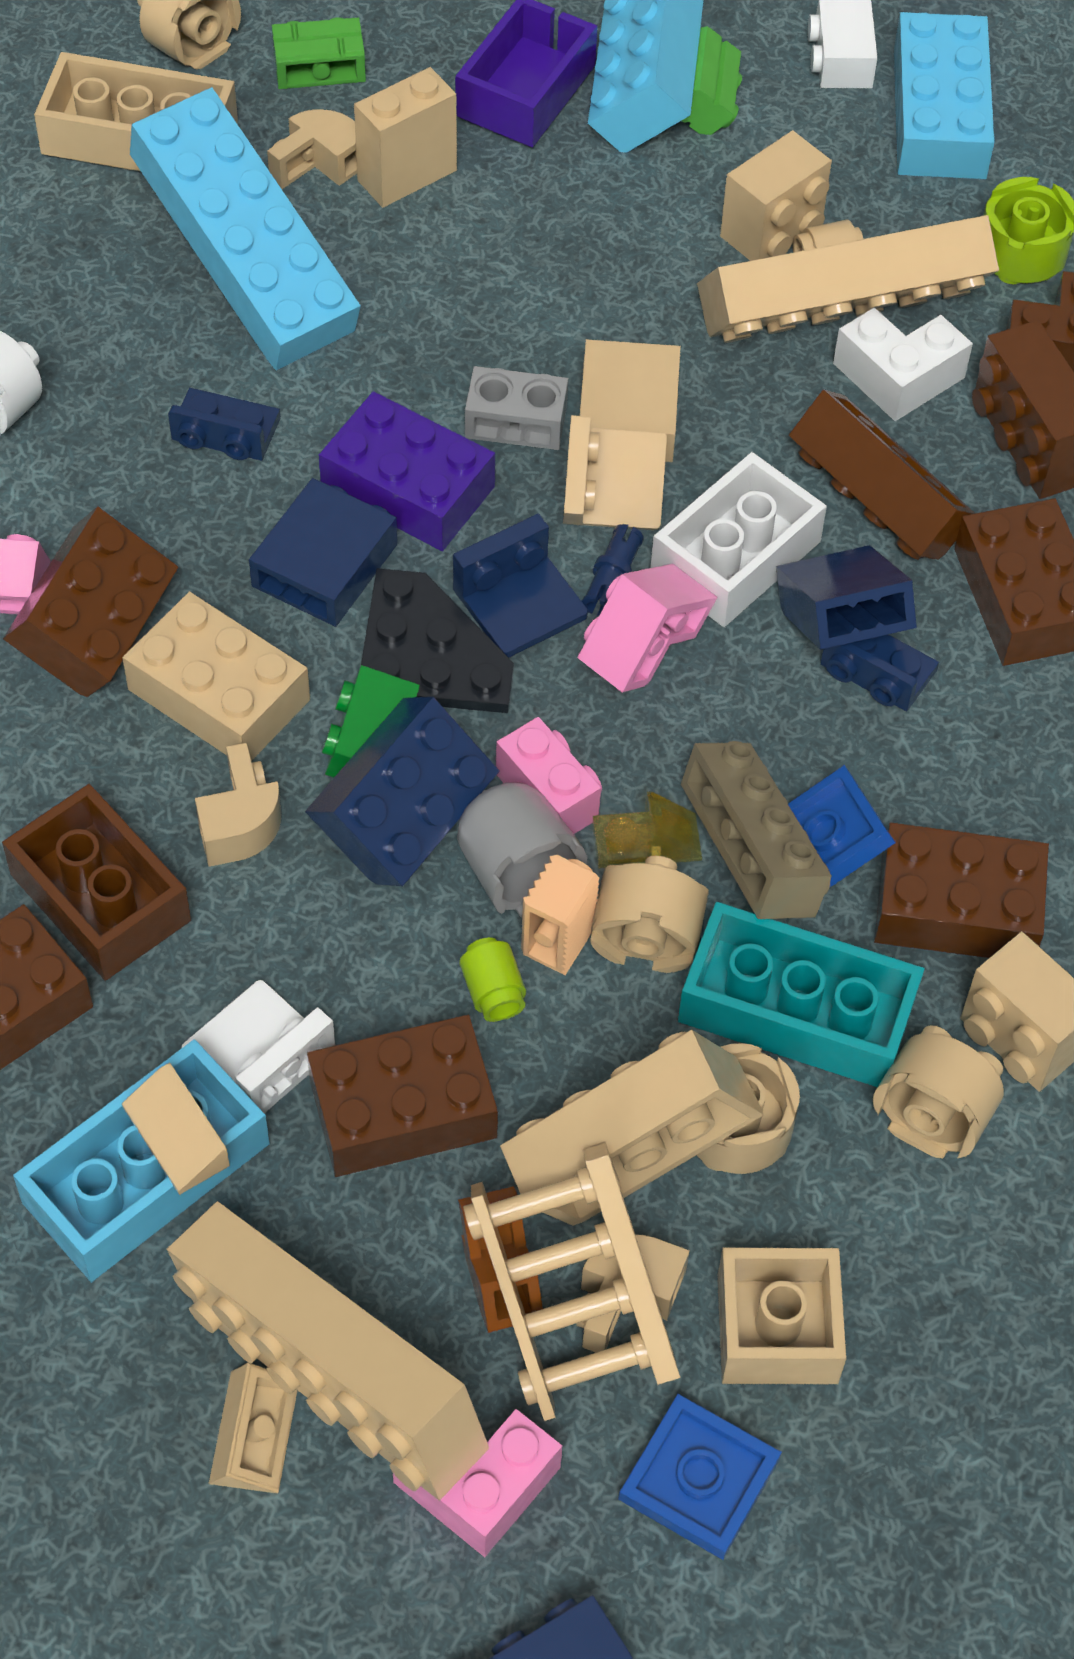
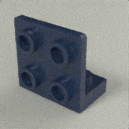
(516, 587)

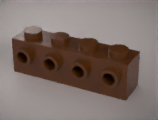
(880, 475)

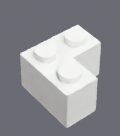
(898, 368)

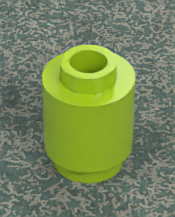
(493, 979)

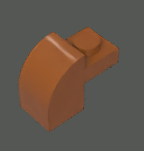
(482, 1271)

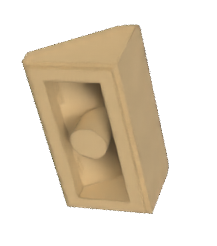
(176, 1130)
(253, 1432)

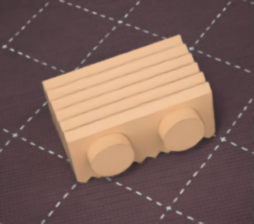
(559, 913)

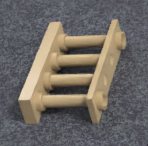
(611, 1239)

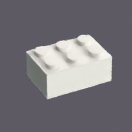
(740, 534)

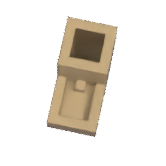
(315, 140)
(240, 820)
(666, 1270)

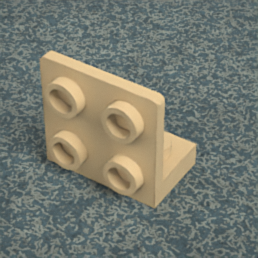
(614, 476)

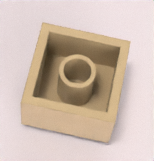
(775, 197)
(1023, 1011)
(781, 1316)

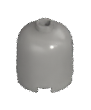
(509, 839)

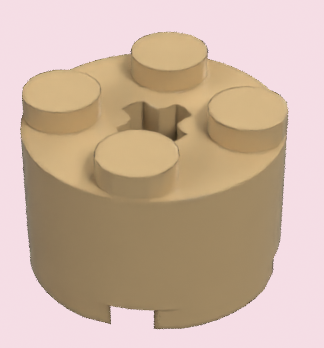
(190, 29)
(649, 914)
(940, 1093)
(767, 1137)

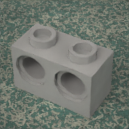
(516, 407)

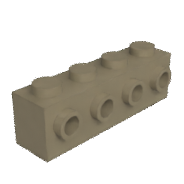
(755, 831)

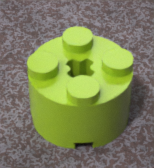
(1030, 229)

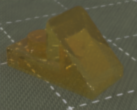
(659, 831)

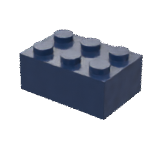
(402, 791)

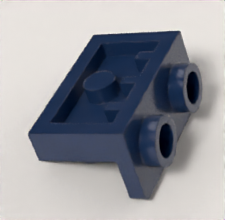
(223, 424)
(884, 667)

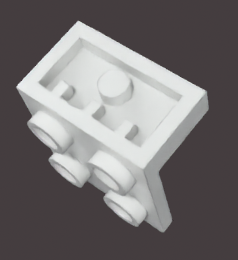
(264, 1043)

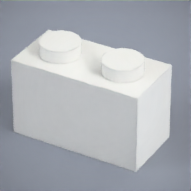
(844, 43)

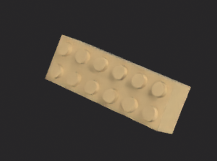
(848, 277)
(329, 1351)

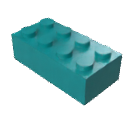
(799, 994)

